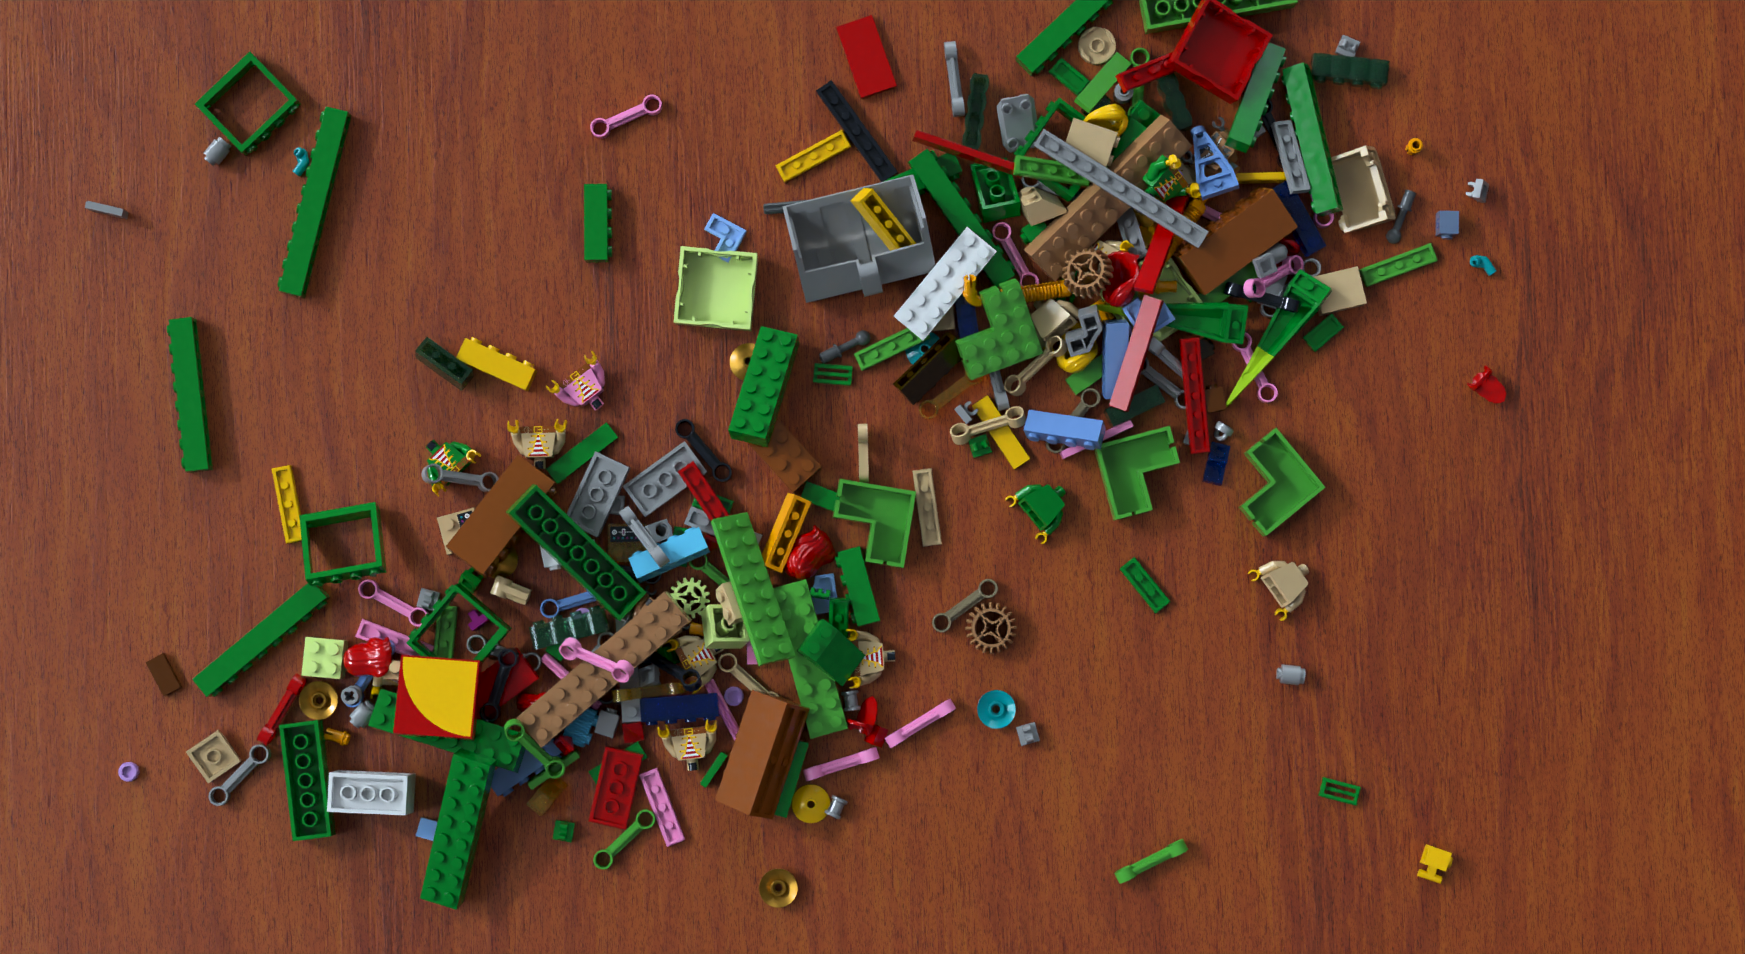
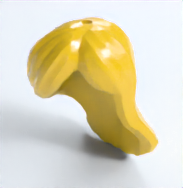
(1109, 117)
(1076, 363)

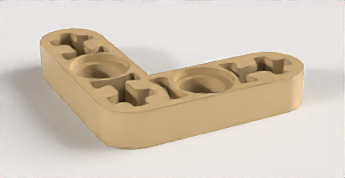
(863, 452)

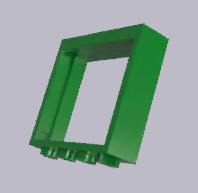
(230, 80)
(1069, 113)
(338, 516)
(428, 620)

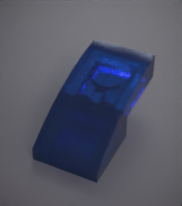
(1216, 463)

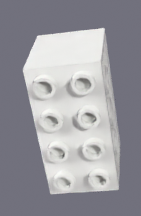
(371, 792)

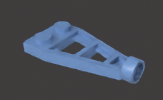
(1218, 183)

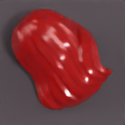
(1125, 276)
(809, 554)
(369, 658)

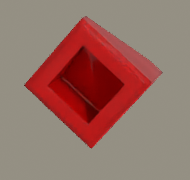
(633, 732)

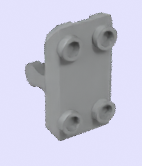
(1016, 119)

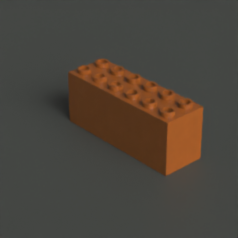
(1235, 240)
(489, 529)
(762, 754)

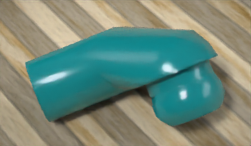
(302, 159)
(1482, 262)

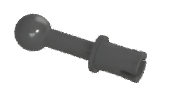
(1394, 235)
(862, 338)

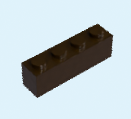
(929, 369)

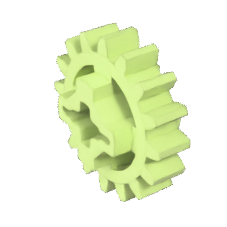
(691, 589)

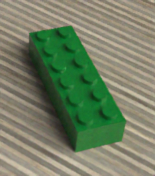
(764, 386)
(307, 779)

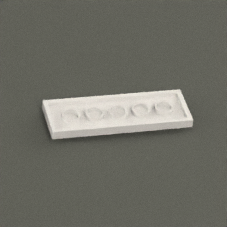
(944, 283)

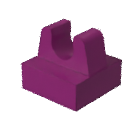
(477, 620)

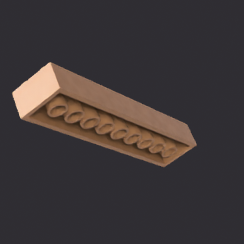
(1098, 210)
(589, 682)

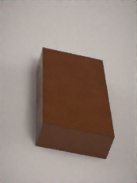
(163, 674)

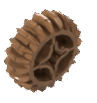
(1086, 262)
(1001, 641)

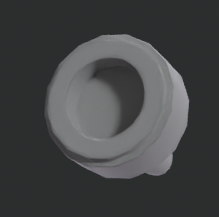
(1224, 429)

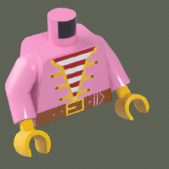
(582, 385)

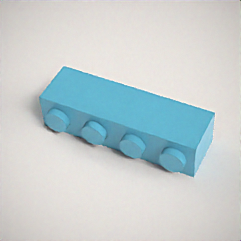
(678, 550)

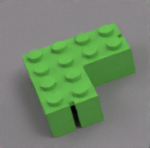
(1009, 338)
(1123, 467)
(1288, 483)
(887, 512)

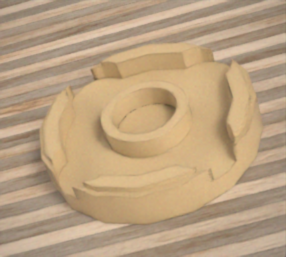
(1097, 45)

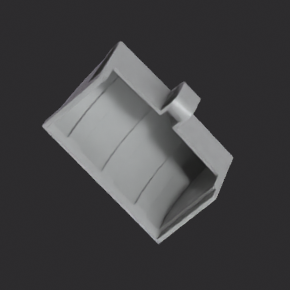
(843, 253)

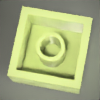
(719, 633)
(324, 657)

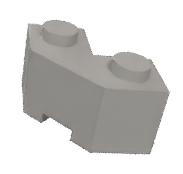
(1082, 339)

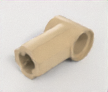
(507, 589)

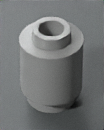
(1121, 98)
(217, 151)
(1278, 251)
(1291, 674)
(362, 714)

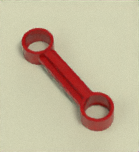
(270, 729)

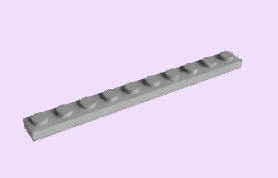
(1120, 188)

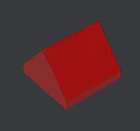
(877, 736)

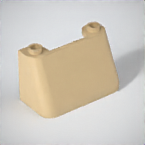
(1362, 189)

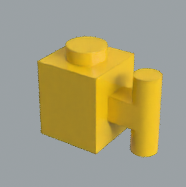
(1435, 859)

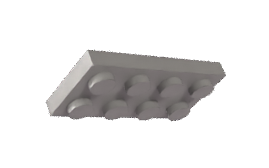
(661, 480)
(597, 493)

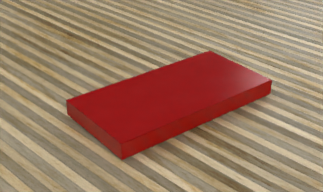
(866, 57)
(519, 678)
(615, 787)

